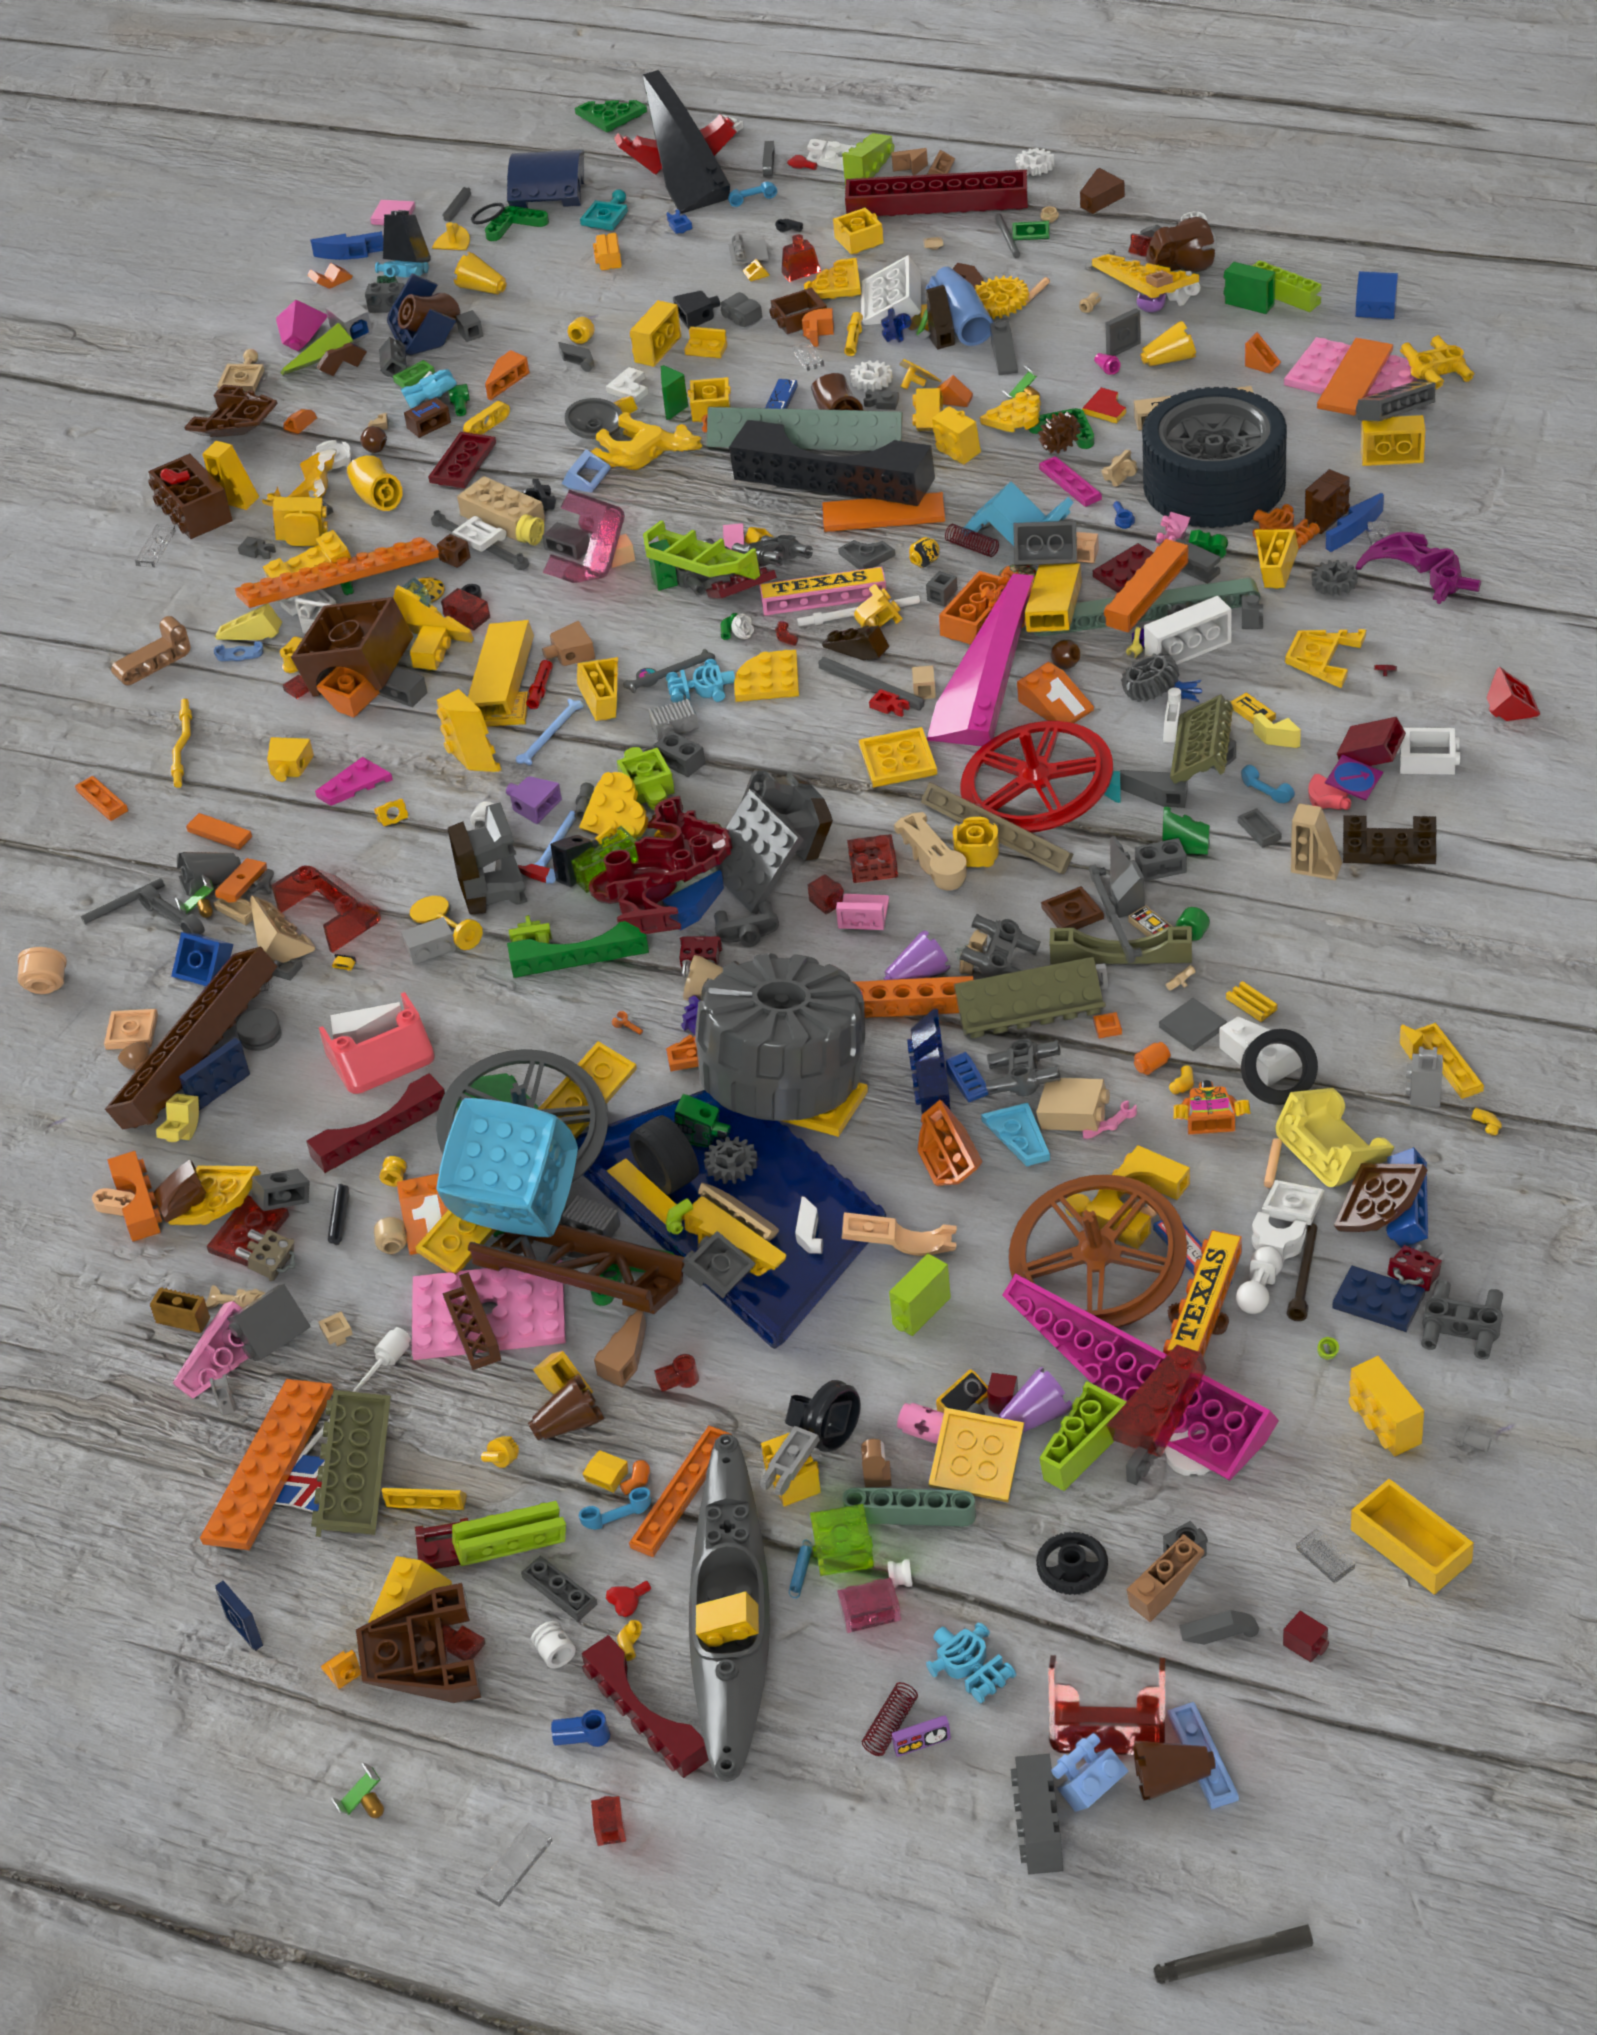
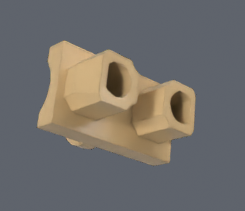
(1120, 468)

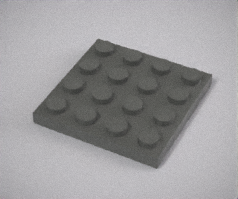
(759, 851)

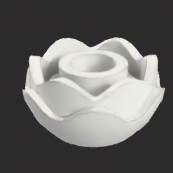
(742, 626)

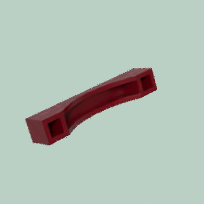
(339, 1145)
(677, 1742)

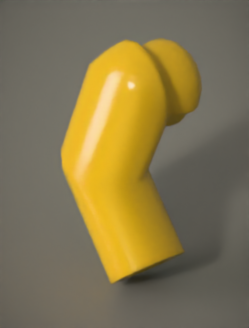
(1184, 1082)
(1488, 1118)

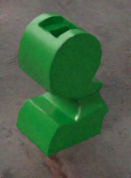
(1215, 544)

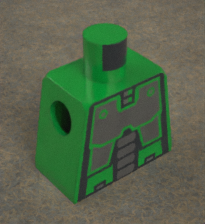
(699, 1121)

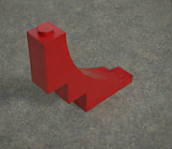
(646, 151)

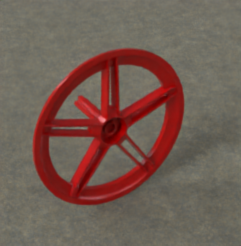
(1038, 772)

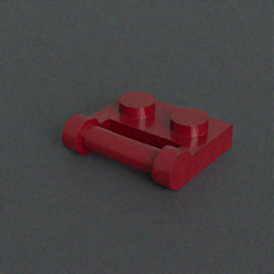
(440, 1552)

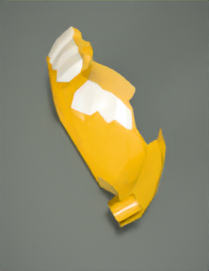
(315, 476)

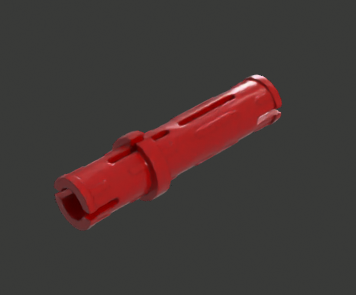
(537, 689)

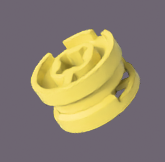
(529, 529)

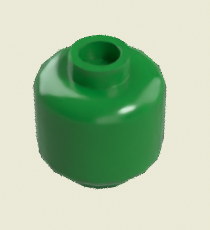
(1197, 919)

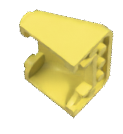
(1322, 1140)

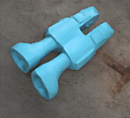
(429, 387)

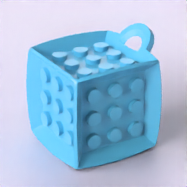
(507, 1167)

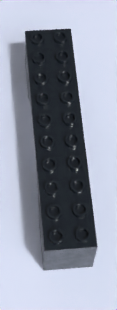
(891, 473)

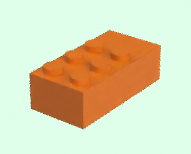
(968, 611)

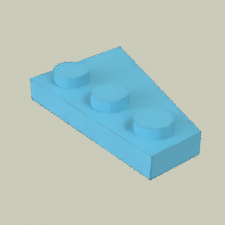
(1019, 1132)

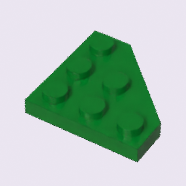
(610, 114)

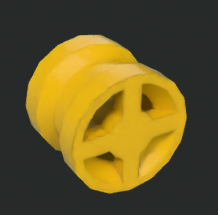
(392, 1170)

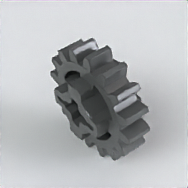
(1334, 577)
(730, 1160)

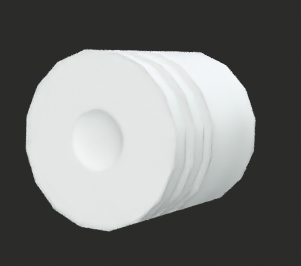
(553, 1644)

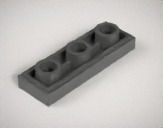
(559, 1588)

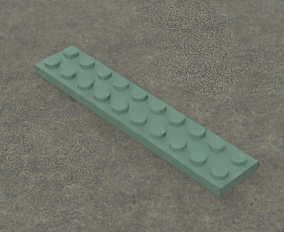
(811, 428)

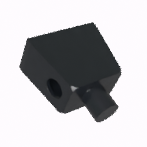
(695, 308)
(564, 852)

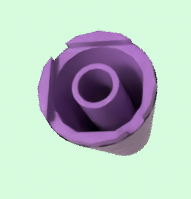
(919, 960)
(1037, 1401)

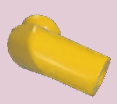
(628, 1637)

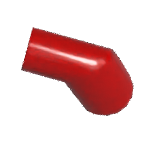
(173, 477)

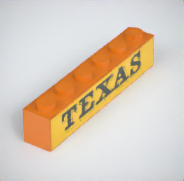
(1206, 1292)

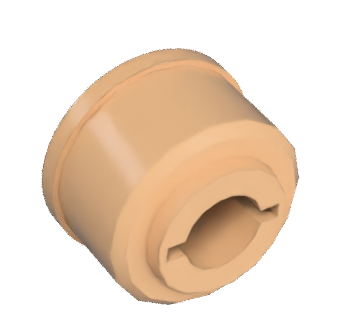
(41, 969)

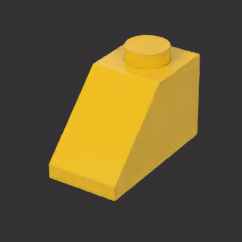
(556, 1371)

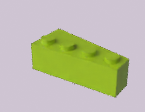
(867, 157)
(1081, 1436)

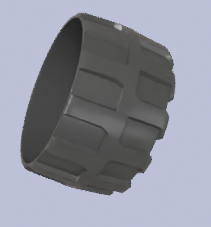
(780, 1037)

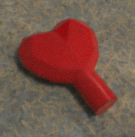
(800, 161)
(626, 1598)

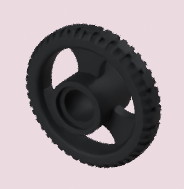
(1072, 1563)

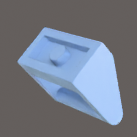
(590, 461)

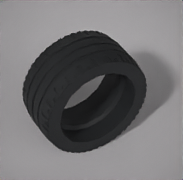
(664, 1154)

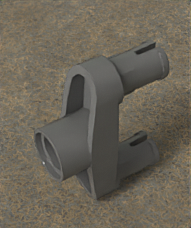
(747, 929)

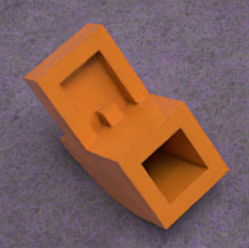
(818, 323)

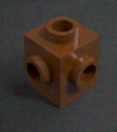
(453, 550)

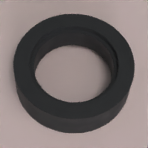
(1294, 1041)

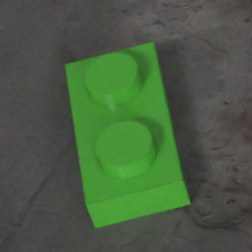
(413, 374)

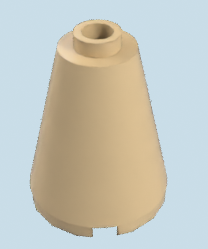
(700, 971)

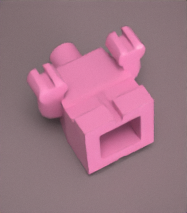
(1175, 527)

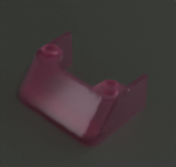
(604, 524)

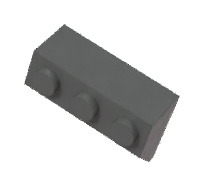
(1044, 543)

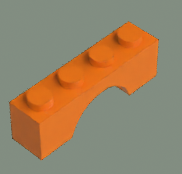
(139, 1213)

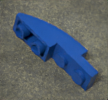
(342, 247)

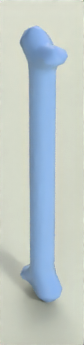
(534, 748)

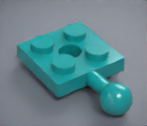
(606, 214)

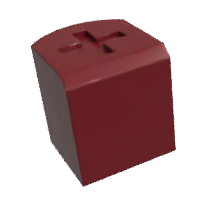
(1001, 1391)

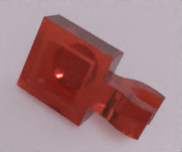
(463, 1643)

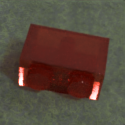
(466, 608)

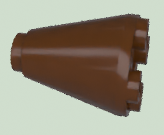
(566, 1411)

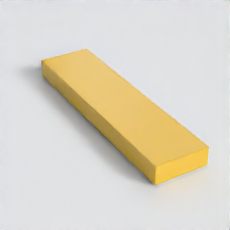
(1454, 1066)
(642, 1189)

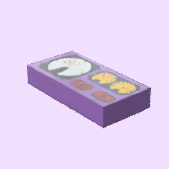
(921, 1735)

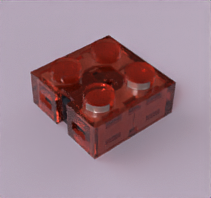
(872, 858)

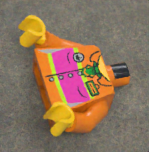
(1210, 1109)

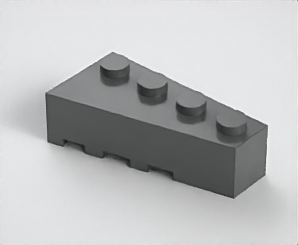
(1038, 1814)

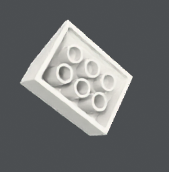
(891, 287)

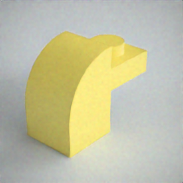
(181, 1118)

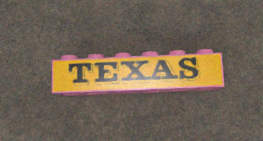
(820, 591)

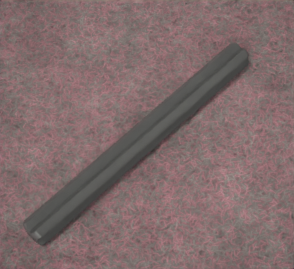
(868, 682)

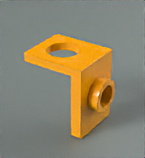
(342, 1668)

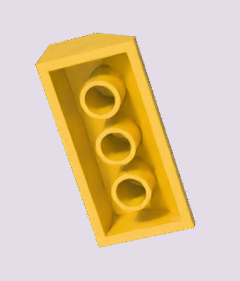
(405, 1582)

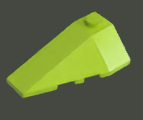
(332, 339)

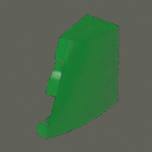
(1192, 834)

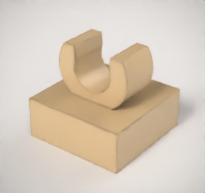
(335, 1329)

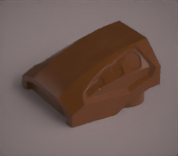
(179, 1192)

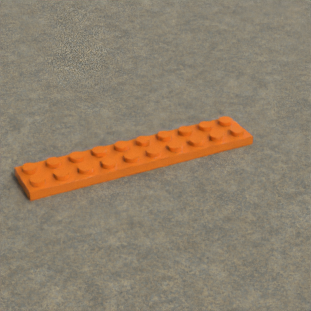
(336, 573)

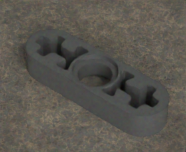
(768, 158)

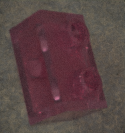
(869, 1605)

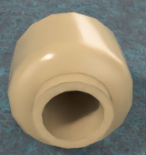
(390, 1235)

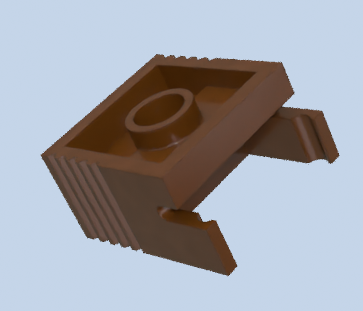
(1327, 499)

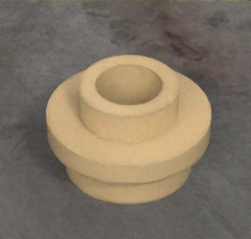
(1049, 214)

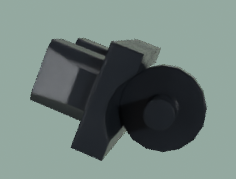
(541, 493)

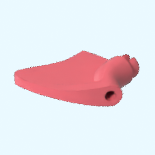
(1326, 795)

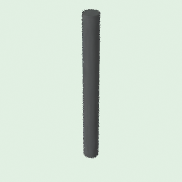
(1007, 235)
(118, 902)

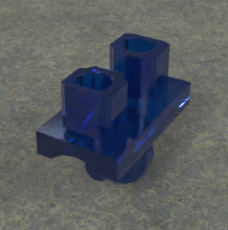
(894, 325)

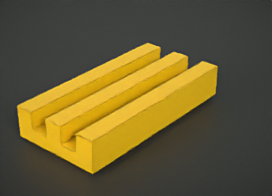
(1254, 999)

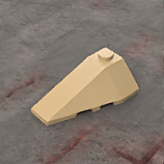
(277, 934)

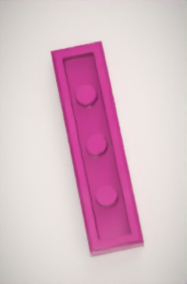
(1070, 481)

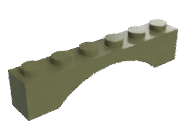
(1166, 946)

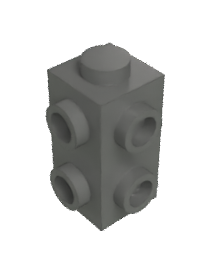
(392, 357)

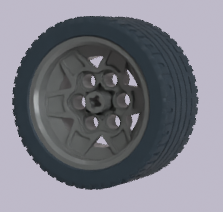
(1214, 456)

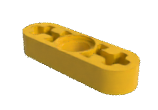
(497, 413)

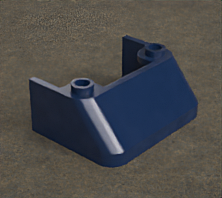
(434, 327)

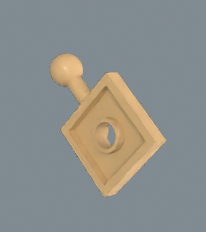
(244, 375)

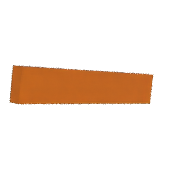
(676, 1496)

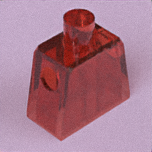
(799, 259)

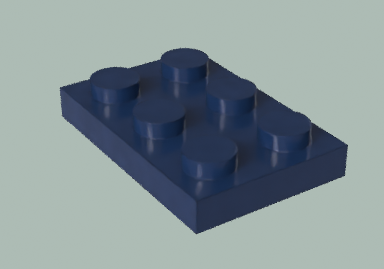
(216, 1073)
(1378, 1298)

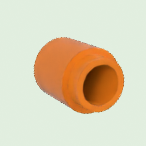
(1151, 1058)

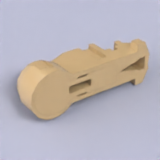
(944, 865)

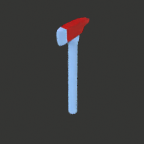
(539, 870)

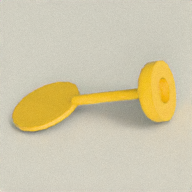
(466, 933)

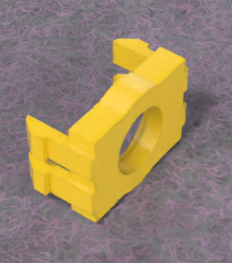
(382, 810)

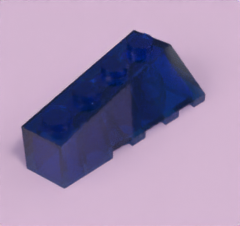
(928, 1062)

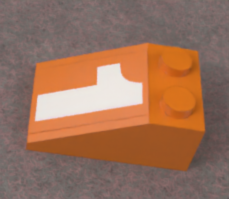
(1053, 695)
(420, 1207)

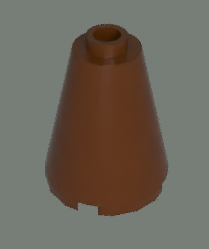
(1169, 1766)

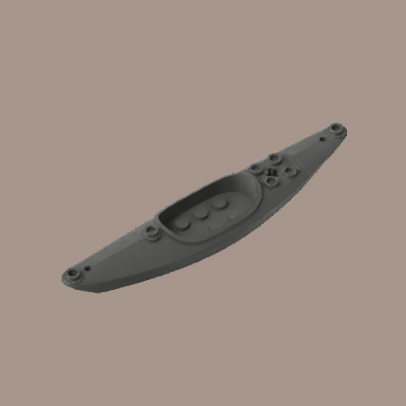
(725, 1563)

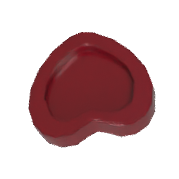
(1385, 668)

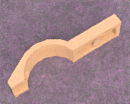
(889, 1232)

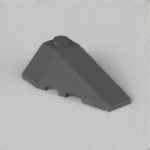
(1125, 881)

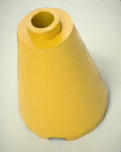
(478, 275)
(1169, 347)

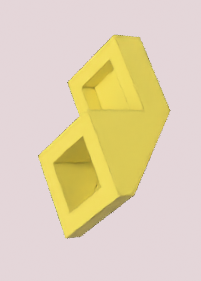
(1280, 734)

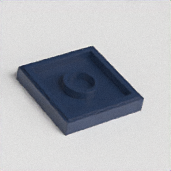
(238, 1615)

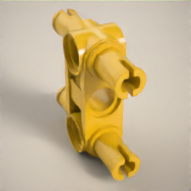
(1437, 361)

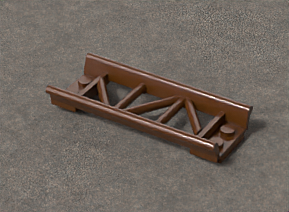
(645, 1294)

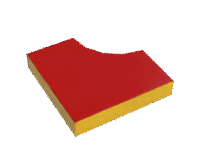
(1105, 406)

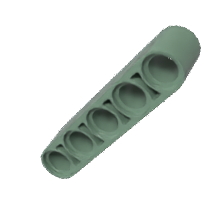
(913, 1506)

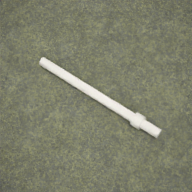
(818, 617)

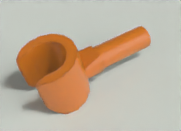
(625, 1022)

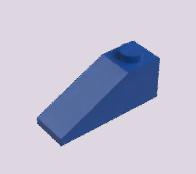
(695, 899)

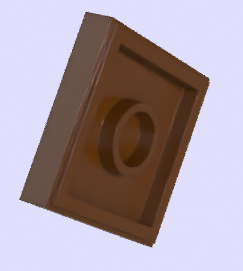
(1072, 909)

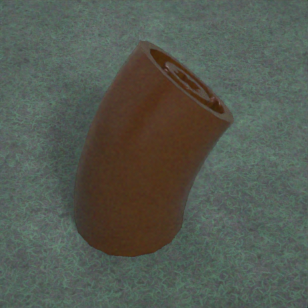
(415, 308)
(834, 393)

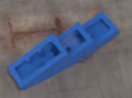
(1355, 522)

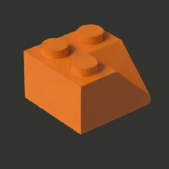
(347, 691)

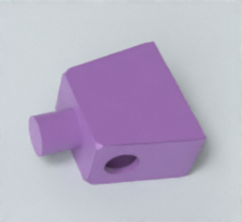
(534, 797)

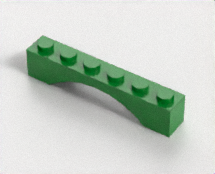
(535, 957)

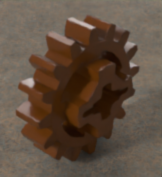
(1059, 432)

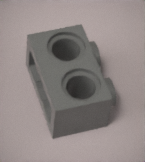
(381, 296)
(681, 753)
(1161, 859)

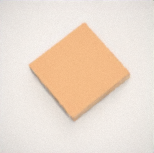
(130, 1027)

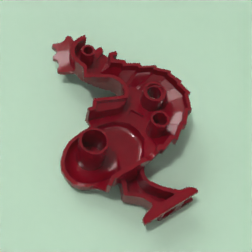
(686, 851)

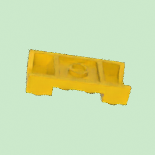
(328, 550)

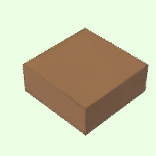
(1159, 278)

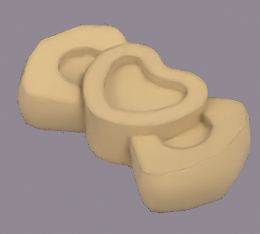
(1180, 978)

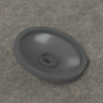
(590, 415)

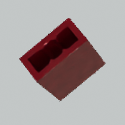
(1373, 741)

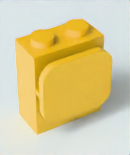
(299, 520)

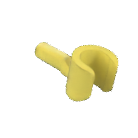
(1136, 647)

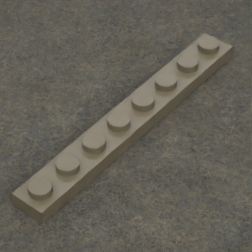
(1008, 833)

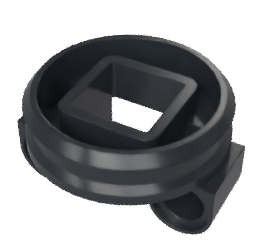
(831, 1404)

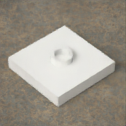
(1293, 1202)

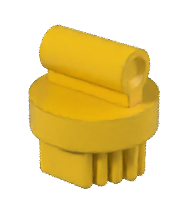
(501, 1451)

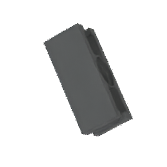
(1200, 563)

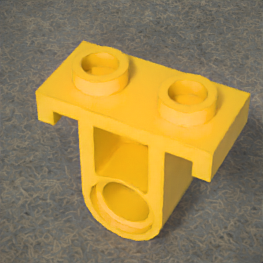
(877, 609)

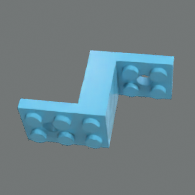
(1011, 507)

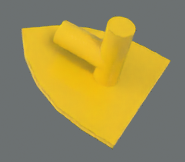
(453, 239)
(911, 376)

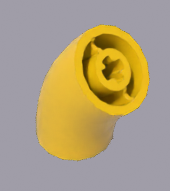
(374, 483)

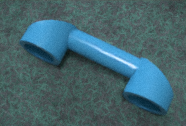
(767, 188)
(1282, 794)
(640, 1501)

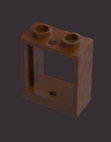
(791, 303)

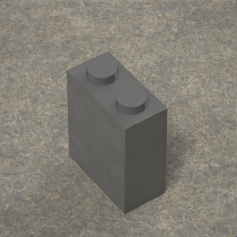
(268, 1323)

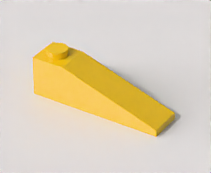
(418, 614)

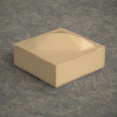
(933, 243)

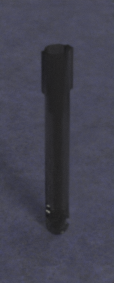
(1235, 1954)

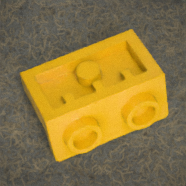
(706, 342)

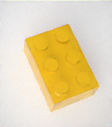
(655, 333)
(1393, 441)
(1386, 1406)

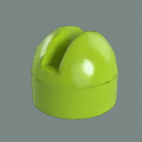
(1332, 1345)

